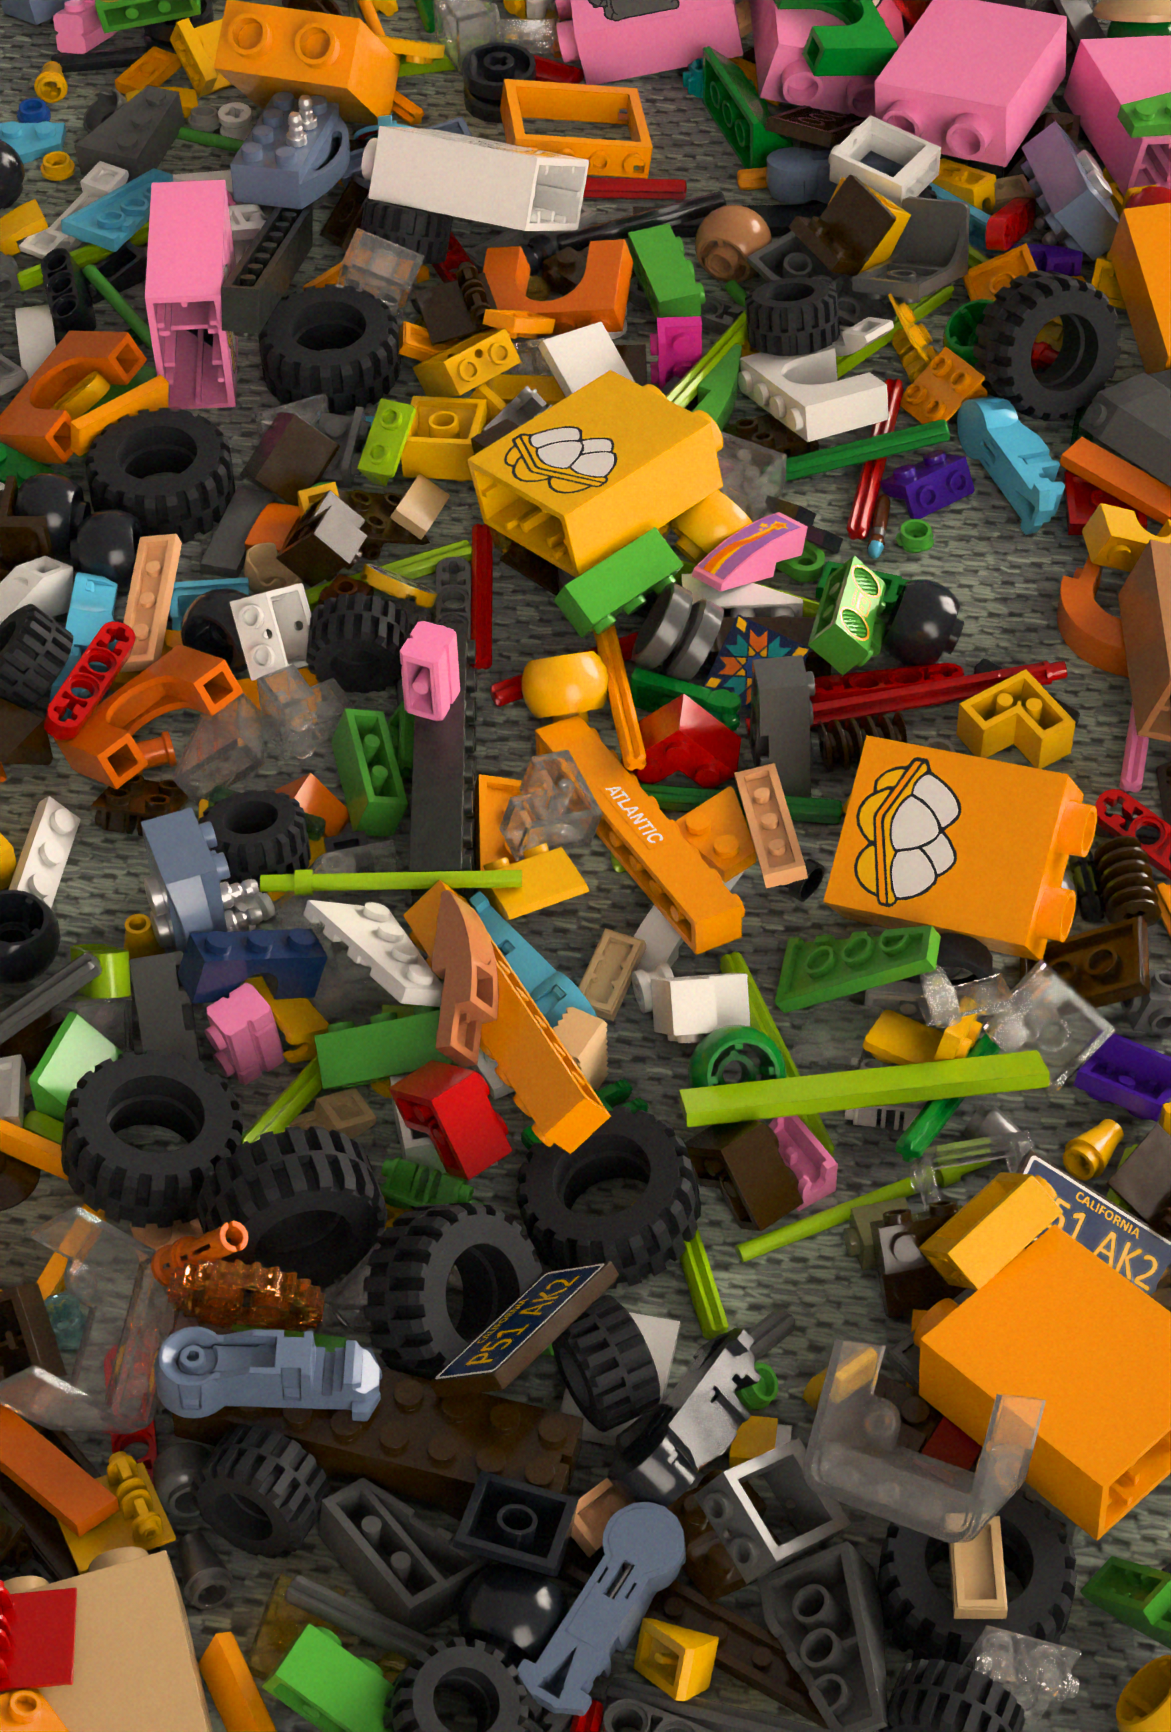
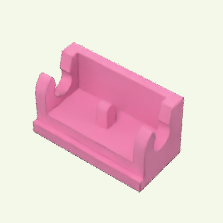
(806, 1158)

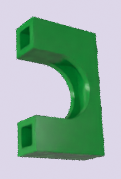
(847, 50)

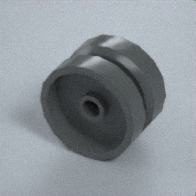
(677, 633)

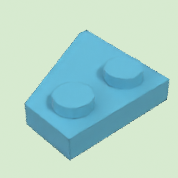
(33, 139)

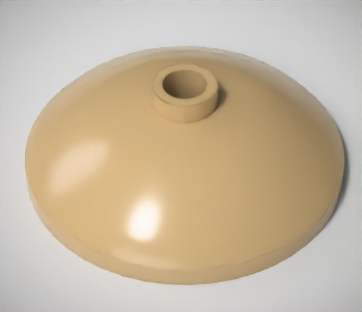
(1134, 10)

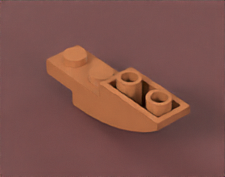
(470, 976)

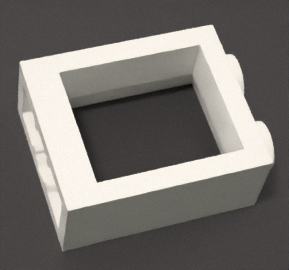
(917, 156)
(278, 612)

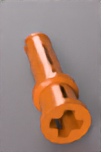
(207, 1247)

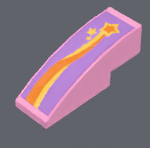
(752, 552)

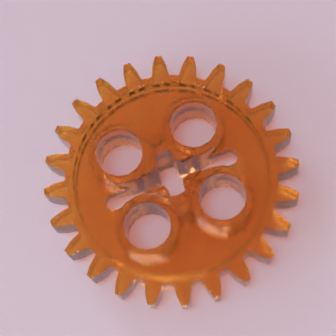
(217, 1291)

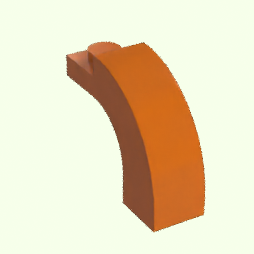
(1086, 626)

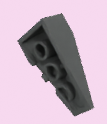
(793, 259)
(1135, 422)
(833, 1634)

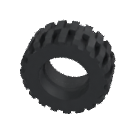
(331, 319)
(1085, 353)
(161, 444)
(147, 1092)
(302, 1200)
(634, 1239)
(411, 1279)
(924, 1616)

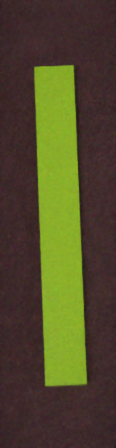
(863, 1088)

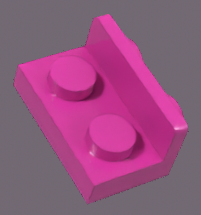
(676, 347)

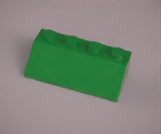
(738, 110)

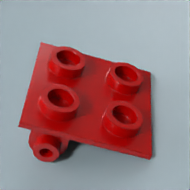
(37, 1638)

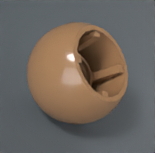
(728, 239)

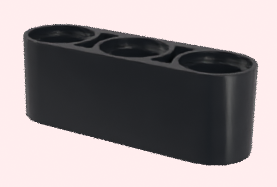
(67, 292)

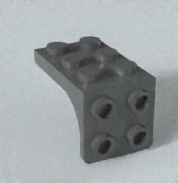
(927, 255)

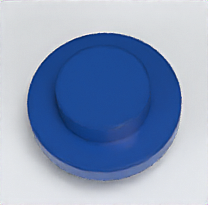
(33, 111)

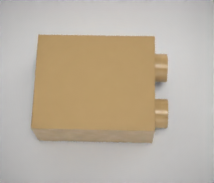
(130, 1648)

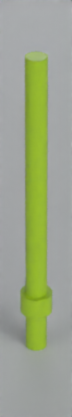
(306, 882)
(841, 1213)

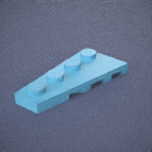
(116, 215)

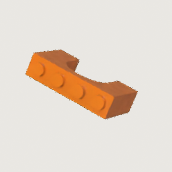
(596, 299)
(45, 432)
(173, 682)

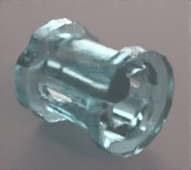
(66, 1320)

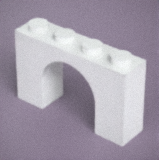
(808, 396)

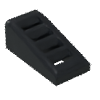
(124, 269)

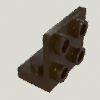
(847, 228)
(20, 536)

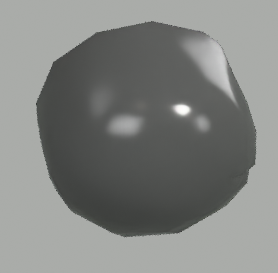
(103, 108)

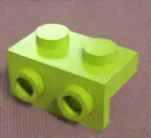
(386, 441)

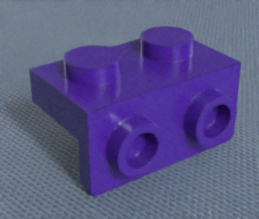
(930, 483)
(1128, 1077)

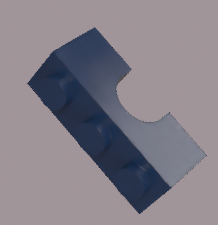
(220, 961)

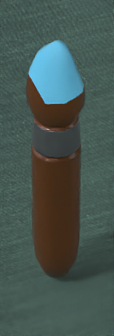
(879, 526)

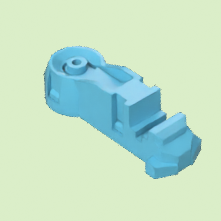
(1012, 457)
(90, 608)
(547, 987)

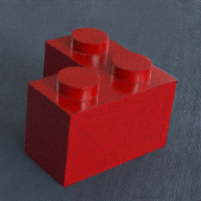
(690, 741)
(456, 1115)

